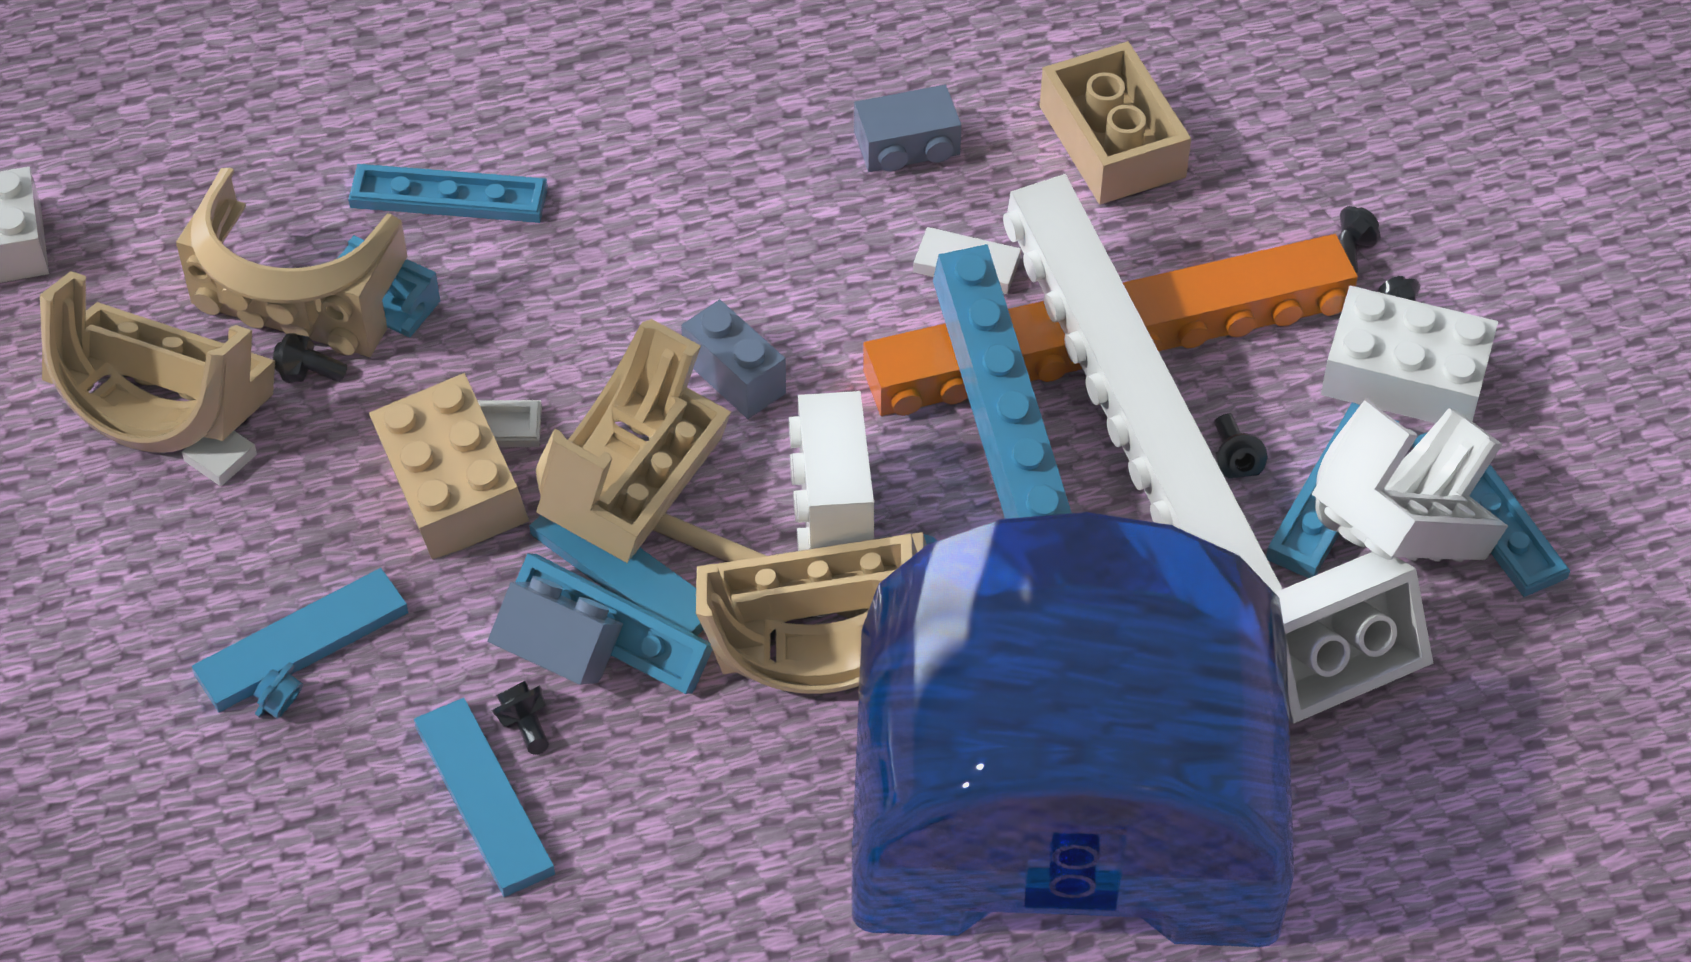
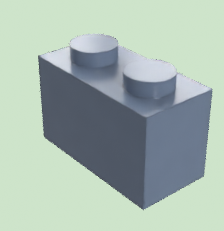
(907, 128)
(736, 359)
(556, 631)

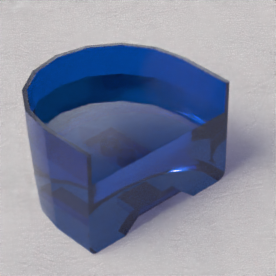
(1074, 733)

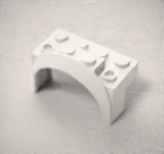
(1413, 501)

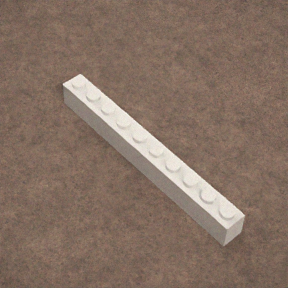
(1126, 371)

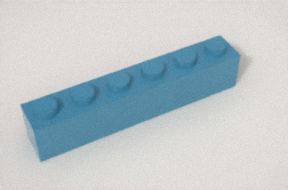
(998, 385)

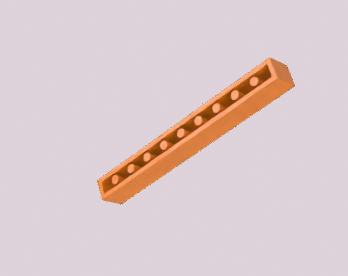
(1175, 306)

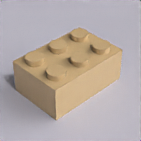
(1114, 122)
(449, 467)

